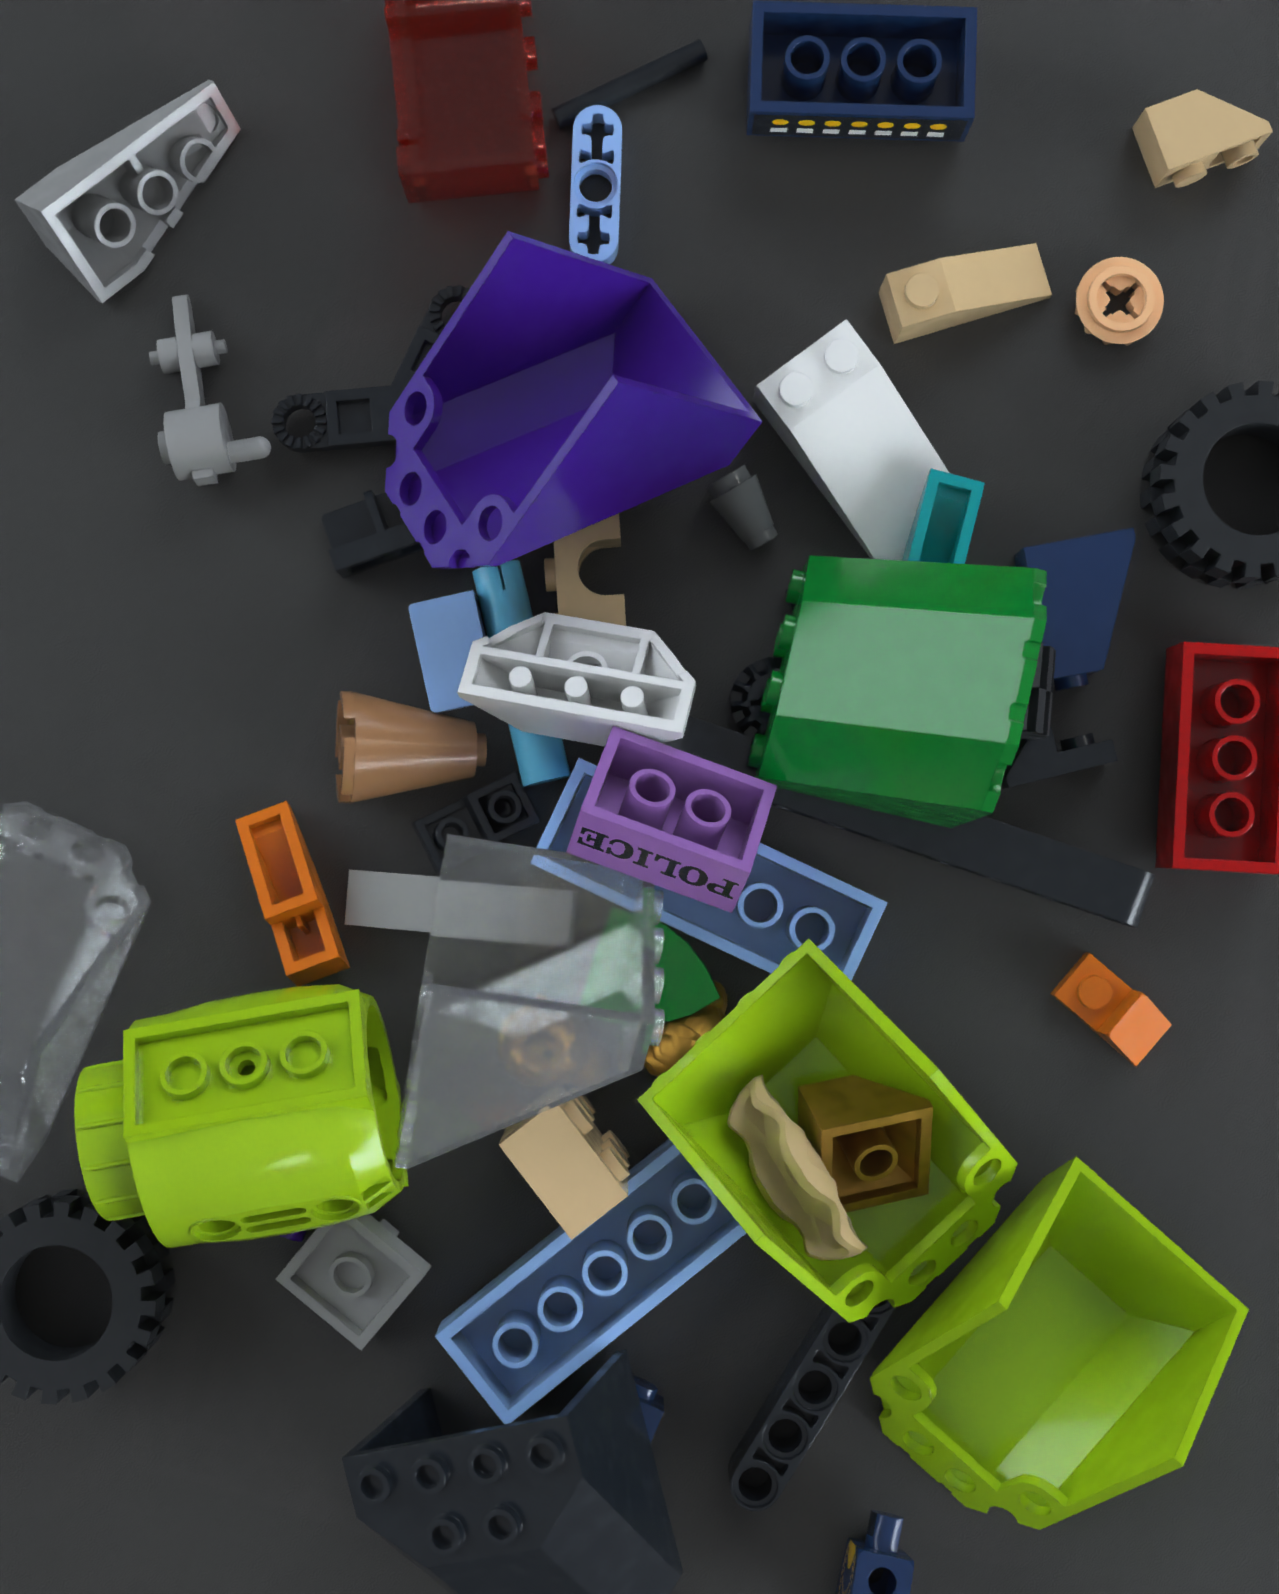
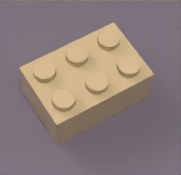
(569, 1163)

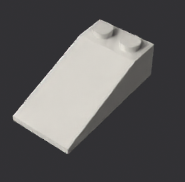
(852, 437)

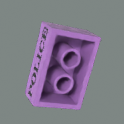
(672, 819)

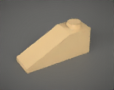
(961, 289)

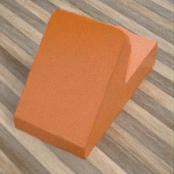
(1111, 1008)

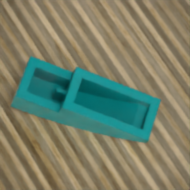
(944, 519)

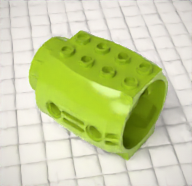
(245, 1117)

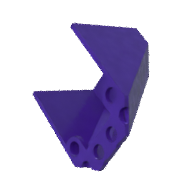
(554, 408)

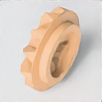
(1118, 276)

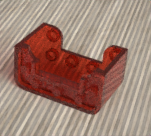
(465, 99)

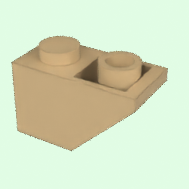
(1194, 134)

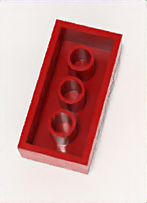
(1220, 759)

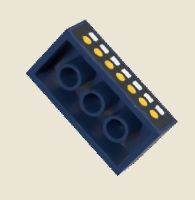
(861, 71)

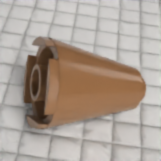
(400, 748)

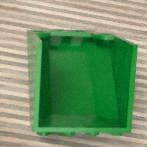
(902, 684)

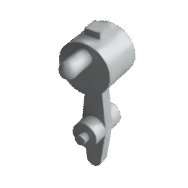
(199, 437)

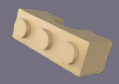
(564, 570)

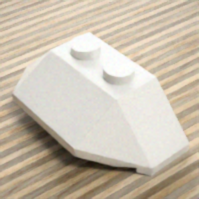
(579, 680)

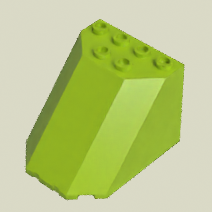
(807, 1029)
(1061, 1358)

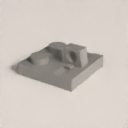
(354, 1275)

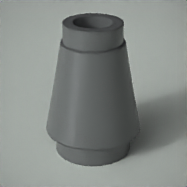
(743, 507)

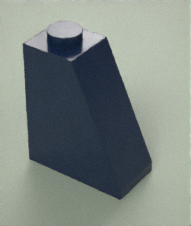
(1081, 599)

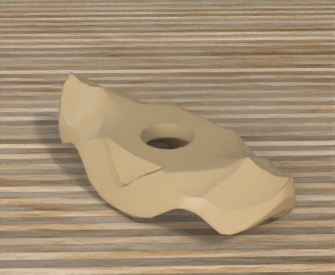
(792, 1174)

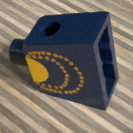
(875, 1552)

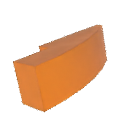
(291, 894)

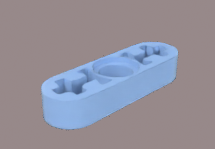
(579, 171)

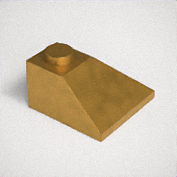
(868, 1139)

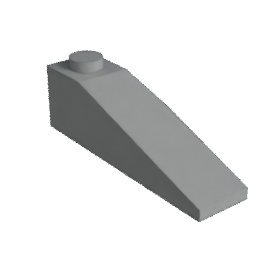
(122, 194)

